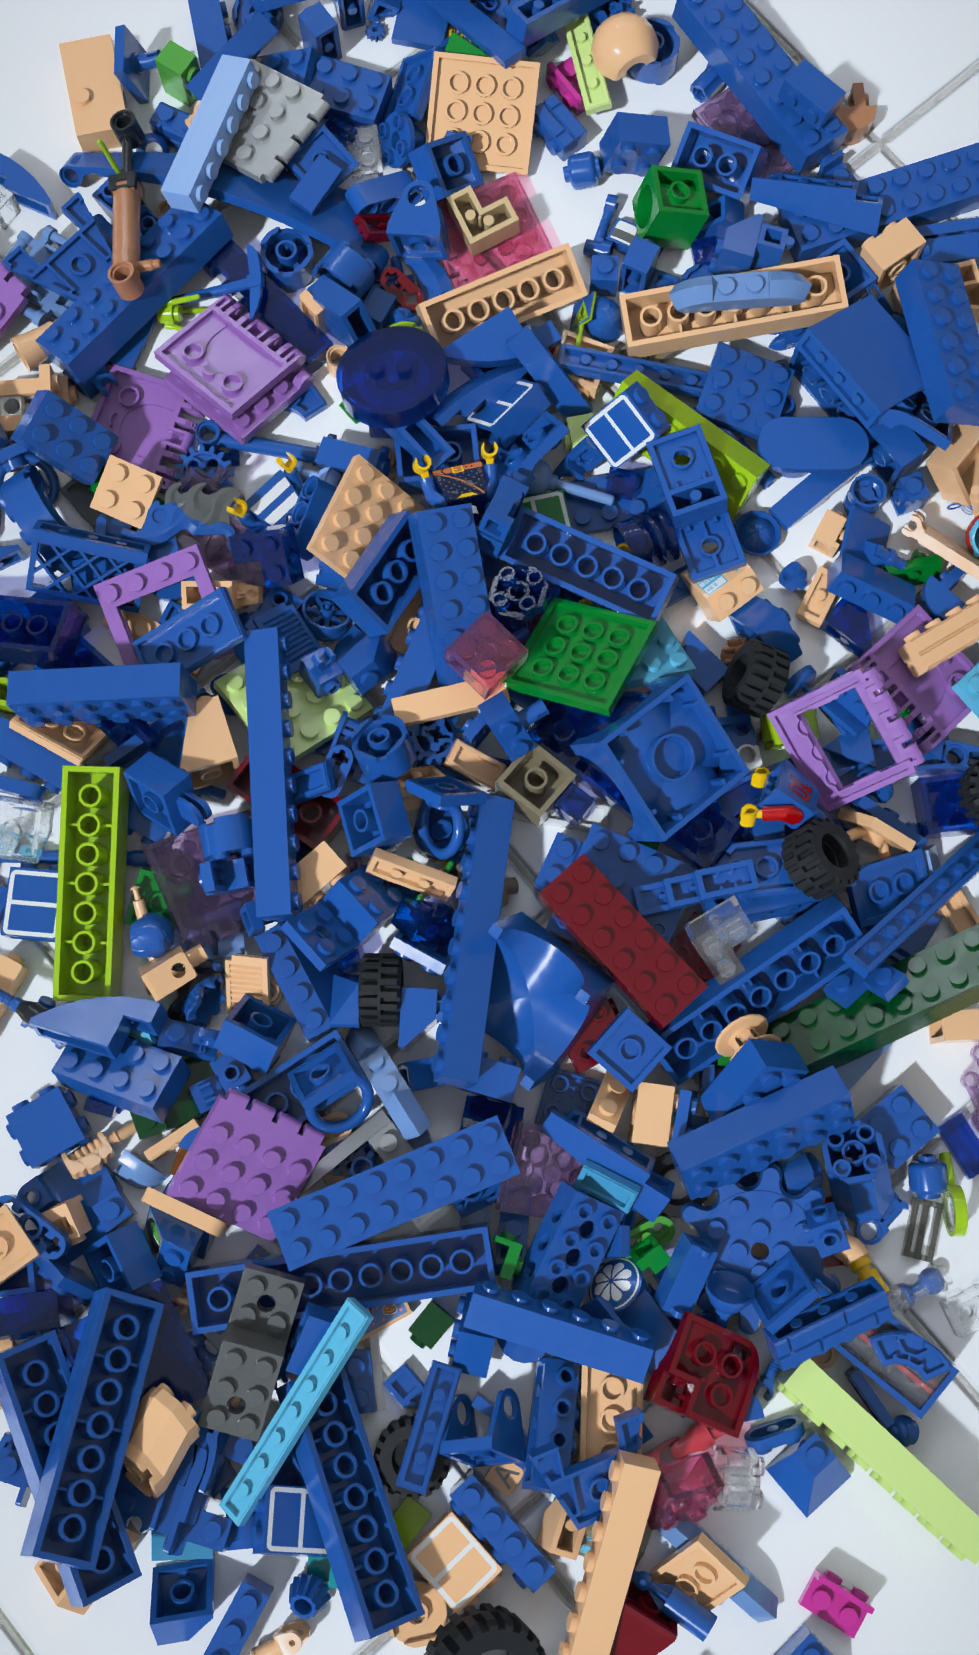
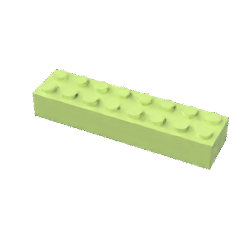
(888, 1459)

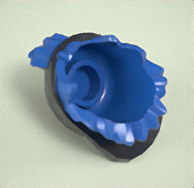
(200, 997)

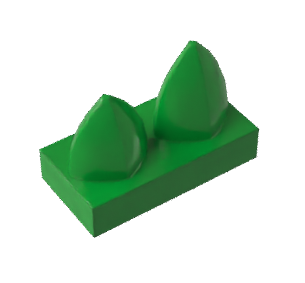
(918, 568)

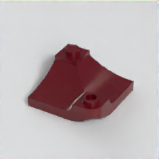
(705, 1375)

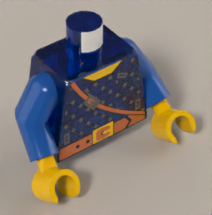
(461, 483)

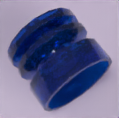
(649, 539)

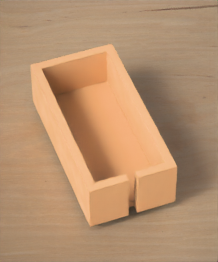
(958, 466)

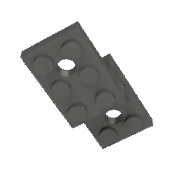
(251, 1352)

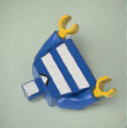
(273, 500)

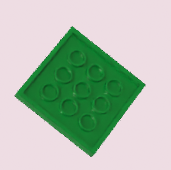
(582, 656)

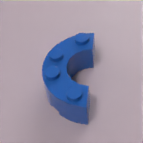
(29, 502)

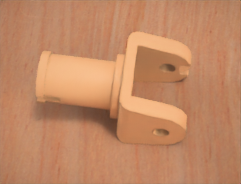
(286, 1640)

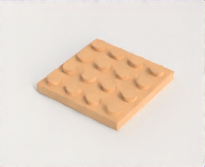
(489, 105)
(356, 514)

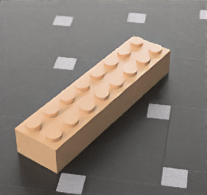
(656, 326)

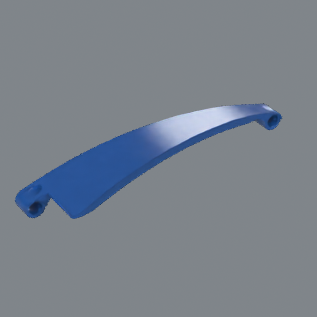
(328, 224)

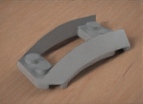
(377, 1131)

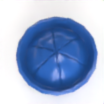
(758, 533)

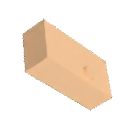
(92, 90)

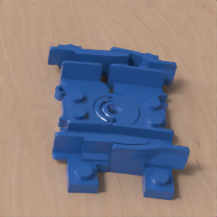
(182, 1507)

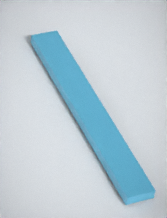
(296, 1411)

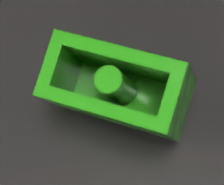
(176, 70)

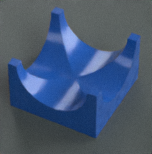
(666, 758)
(539, 996)

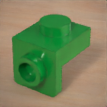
(512, 1263)

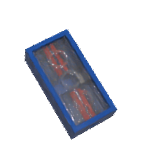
(896, 1379)

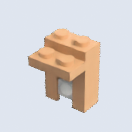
(20, 392)

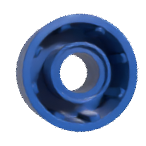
(800, 1172)

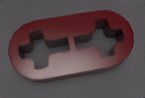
(405, 284)

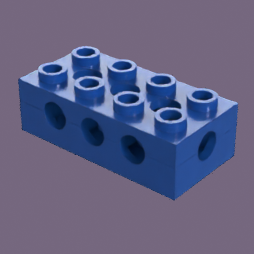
(568, 1247)

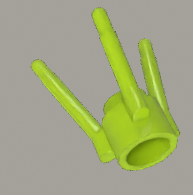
(173, 313)

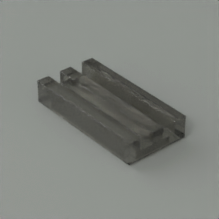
(910, 1227)

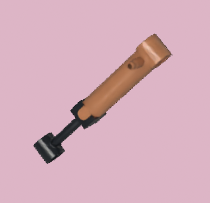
(127, 200)

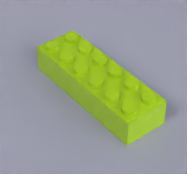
(736, 464)

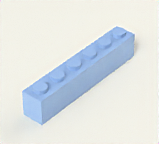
(210, 133)

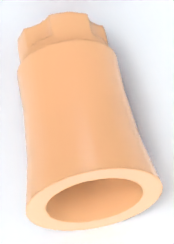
(28, 349)

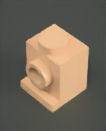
(829, 533)
(70, 1218)

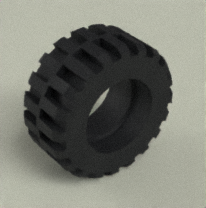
(482, 1631)

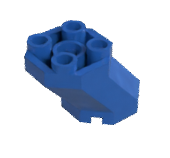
(858, 1173)

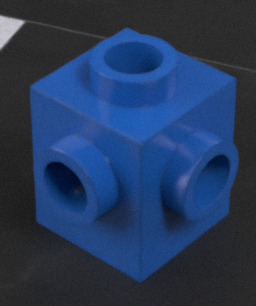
(827, 1229)

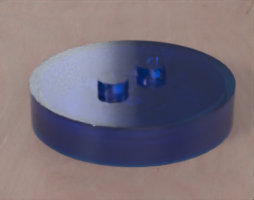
(393, 377)

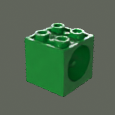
(670, 206)

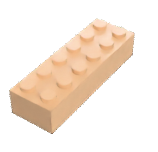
(526, 287)

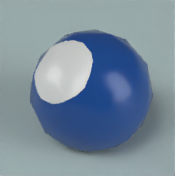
(153, 143)

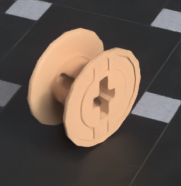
(742, 1029)

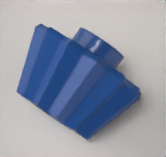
(308, 1595)

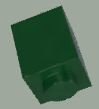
(430, 1325)

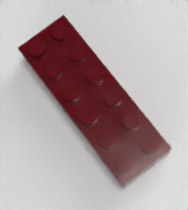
(622, 942)

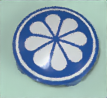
(618, 1283)

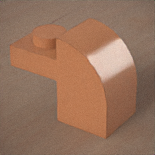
(857, 116)

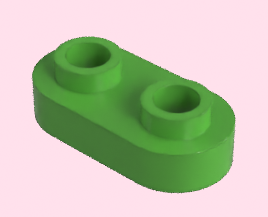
(645, 1227)

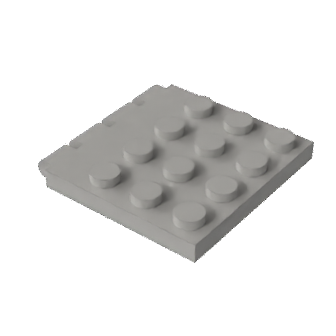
(275, 119)

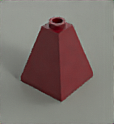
(642, 1626)

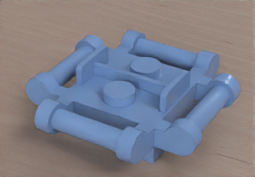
(47, 301)

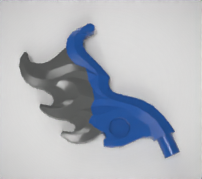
(187, 511)

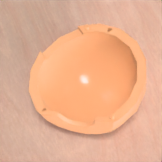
(623, 42)

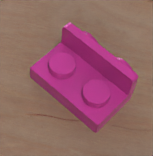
(564, 81)
(834, 1602)

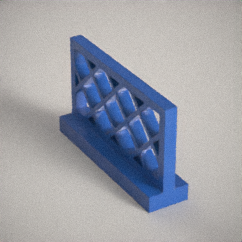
(86, 543)

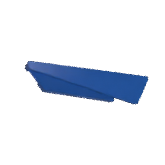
(820, 199)
(588, 1141)

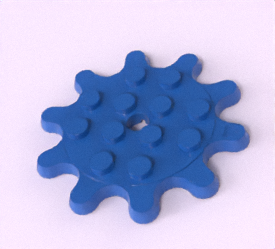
(753, 1216)

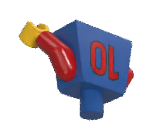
(784, 798)

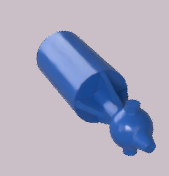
(677, 1605)

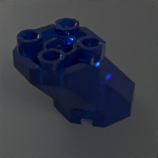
(518, 595)

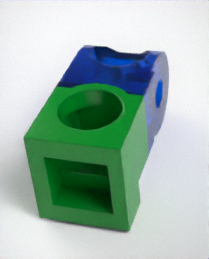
(651, 1254)

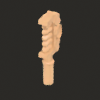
(100, 1151)

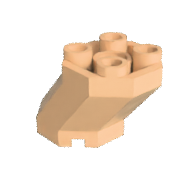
(159, 1440)

